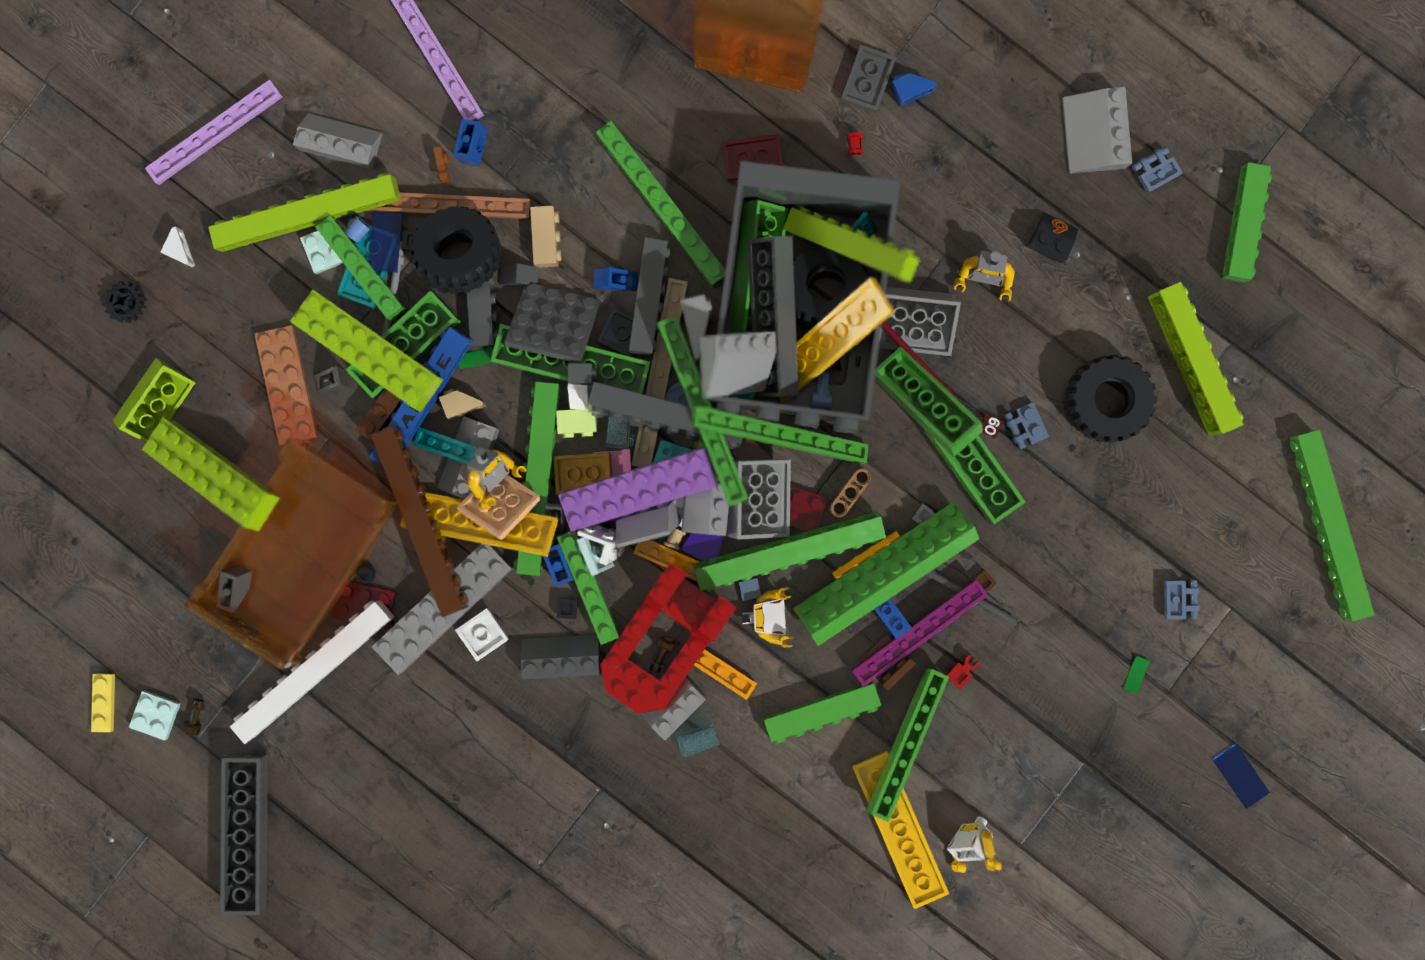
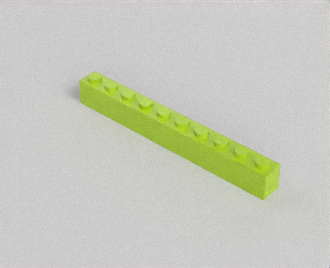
(304, 213)

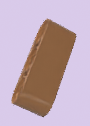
(858, 488)

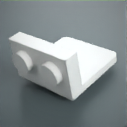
(606, 537)

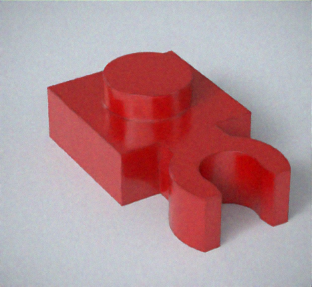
(960, 674)

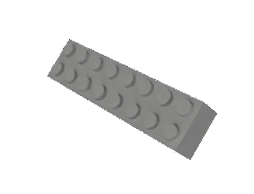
(424, 623)

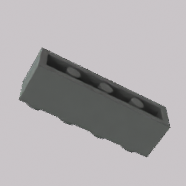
(482, 315)

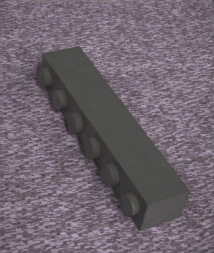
(648, 297)

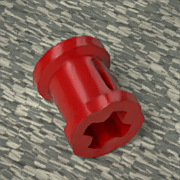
(855, 144)

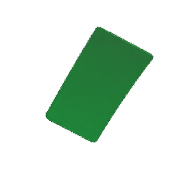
(476, 358)
(1136, 675)

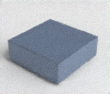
(749, 589)

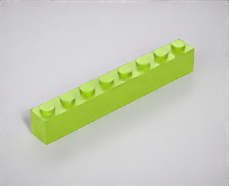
(851, 244)

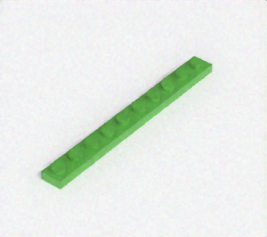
(693, 390)
(779, 435)

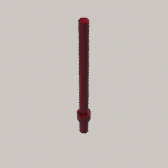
(901, 343)

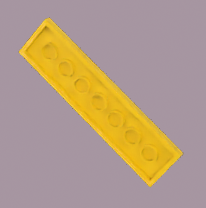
(840, 331)
(530, 535)
(904, 839)

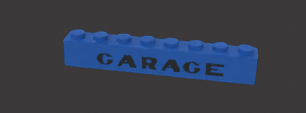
(443, 364)

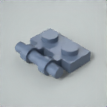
(1160, 174)
(1031, 424)
(1175, 599)

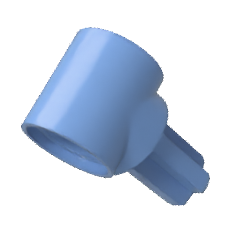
(356, 228)
(822, 396)

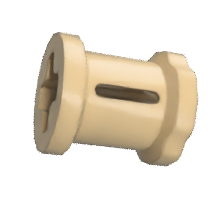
(674, 539)

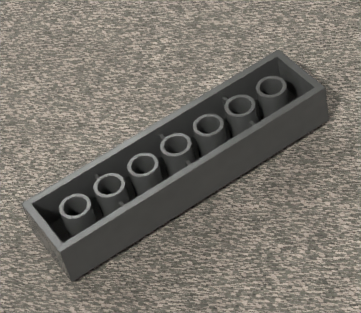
(775, 309)
(648, 412)
(244, 834)

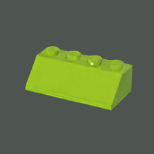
(154, 397)

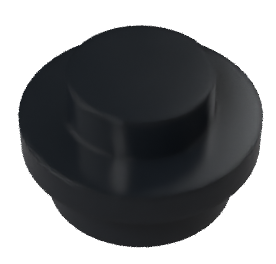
(366, 574)

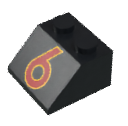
(1053, 238)

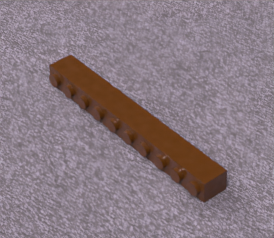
(420, 521)

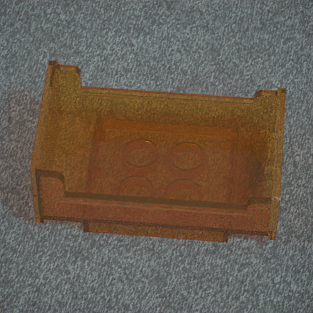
(757, 39)
(298, 556)

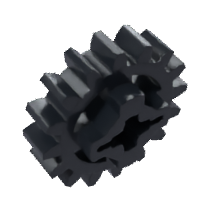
(116, 299)

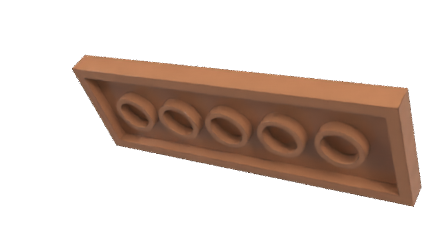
(286, 384)

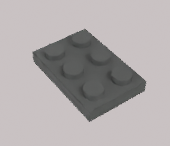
(868, 78)

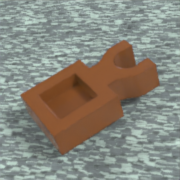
(441, 161)

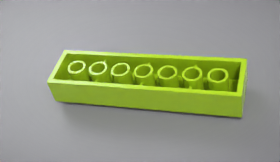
(366, 350)
(1196, 360)
(211, 474)

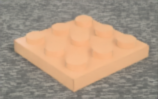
(512, 504)

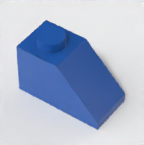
(910, 87)
(615, 279)

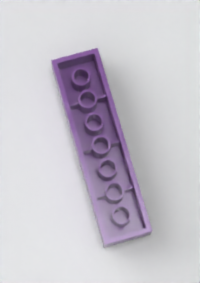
(638, 489)

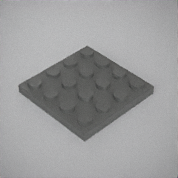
(553, 323)

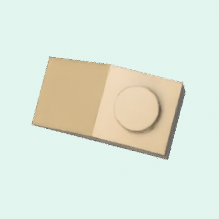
(458, 404)

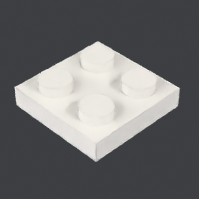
(482, 634)

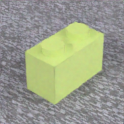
(576, 422)

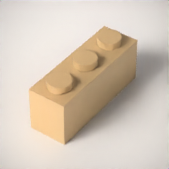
(545, 236)

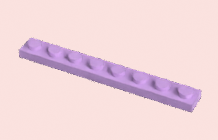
(438, 59)
(213, 132)

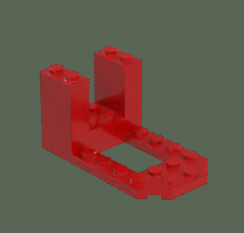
(685, 606)

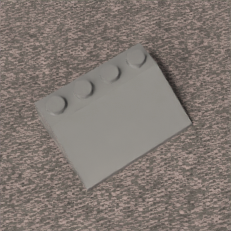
(1097, 130)
(696, 314)
(922, 320)
(736, 362)
(768, 503)

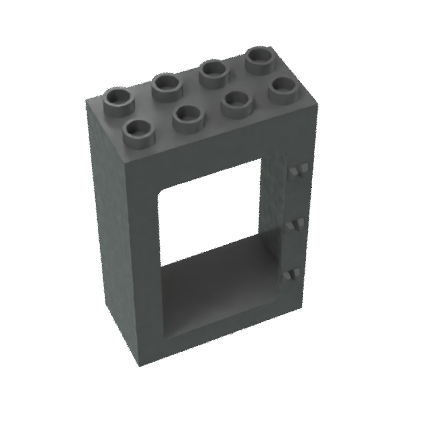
(822, 194)

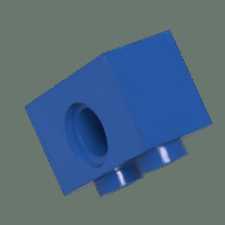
(470, 142)
(558, 566)
(892, 618)

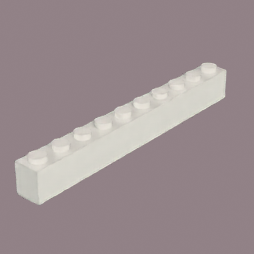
(312, 671)

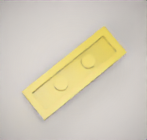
(103, 702)

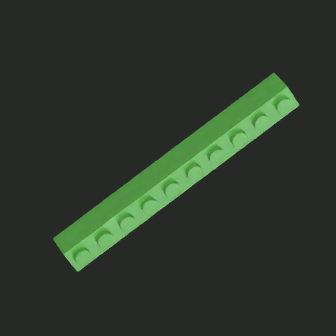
(661, 204)
(540, 460)
(1331, 526)
(789, 551)

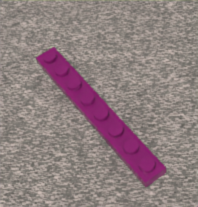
(920, 632)

